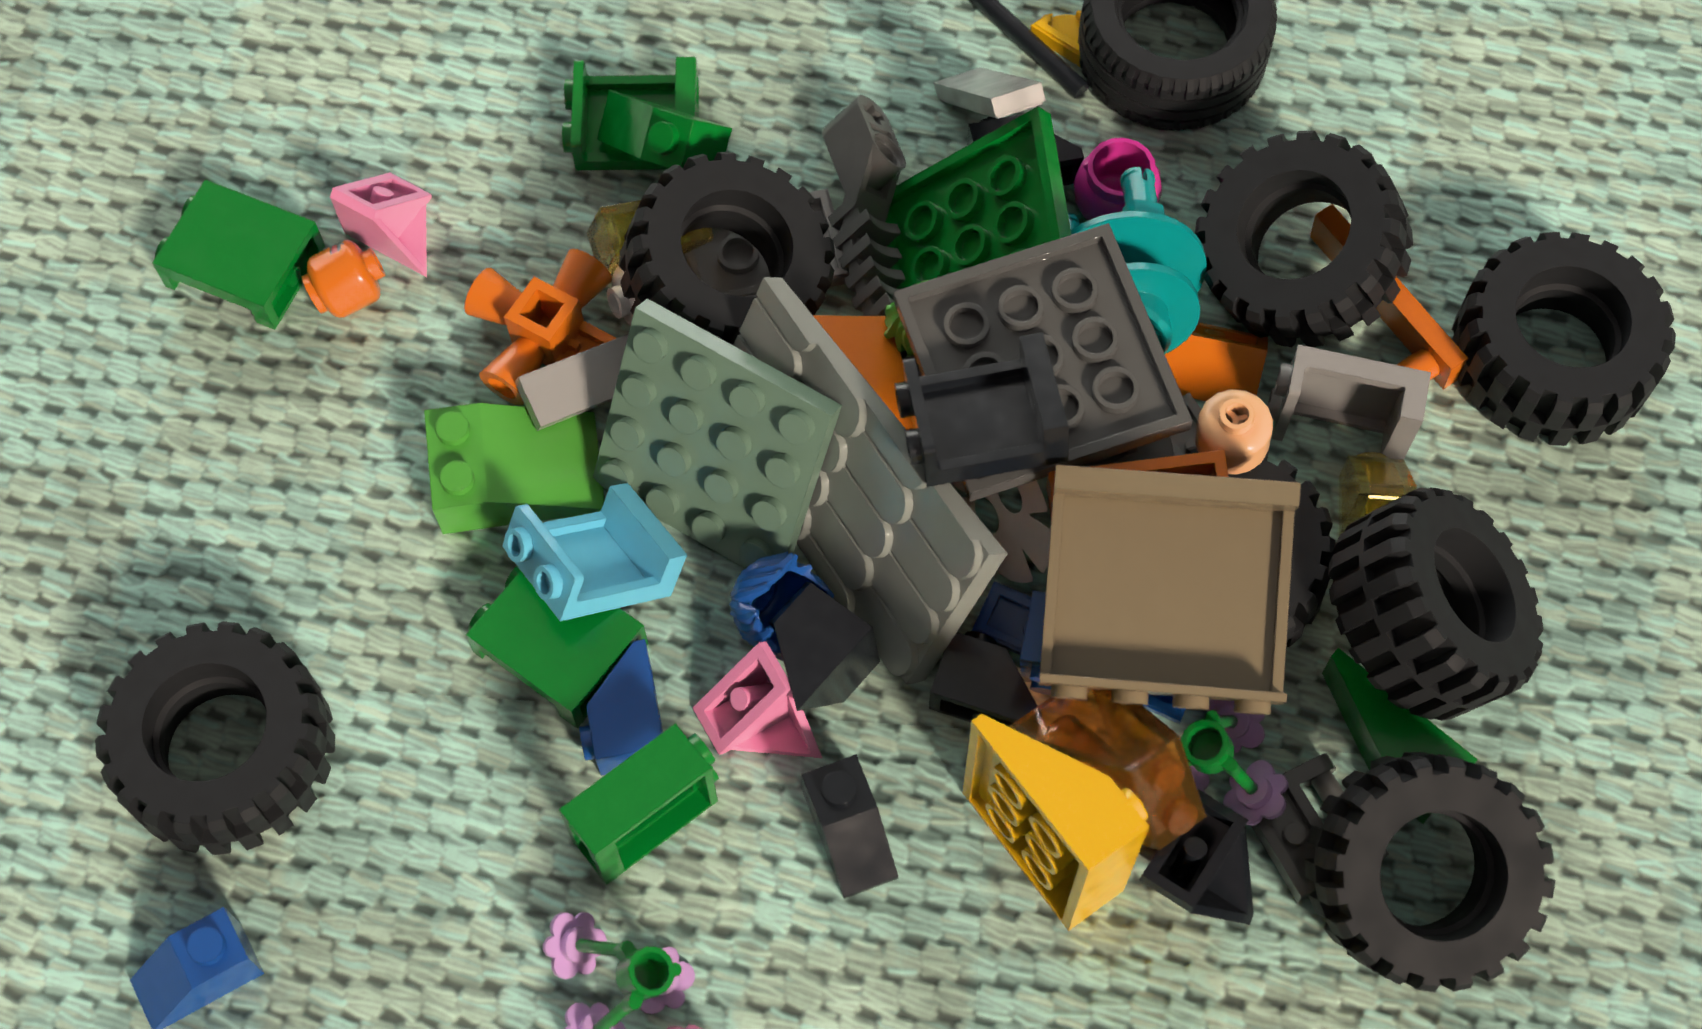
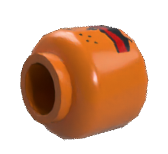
(343, 279)

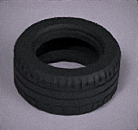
(1170, 90)

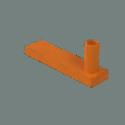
(1406, 317)

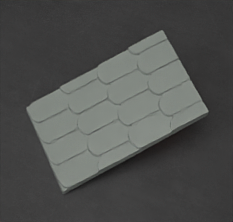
(873, 530)

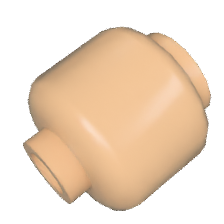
(1239, 425)

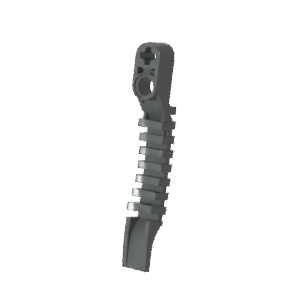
(868, 169)

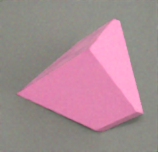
(386, 216)
(756, 710)

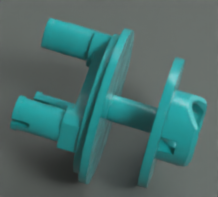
(1160, 255)

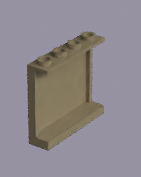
(1168, 587)

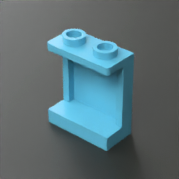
(596, 557)

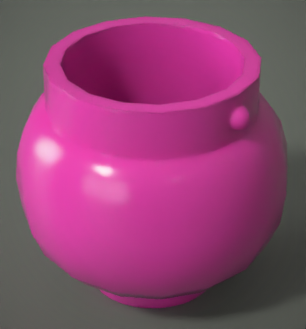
(1099, 175)

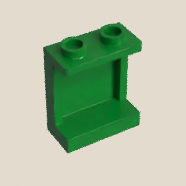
(587, 99)
(239, 251)
(552, 656)

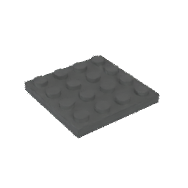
(1094, 328)

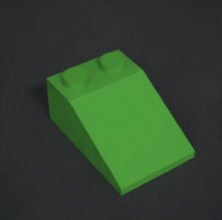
(494, 459)

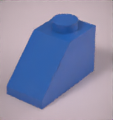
(622, 711)
(195, 968)

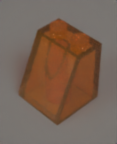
(1129, 748)

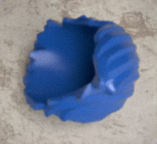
(762, 593)

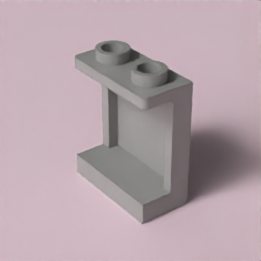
(1351, 394)

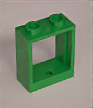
(642, 802)

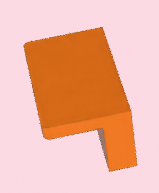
(1218, 361)

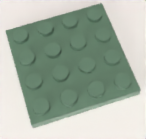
(713, 438)

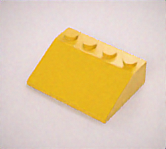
(1054, 818)

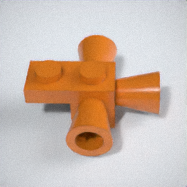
(541, 320)

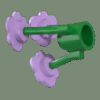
(1211, 749)
(645, 976)

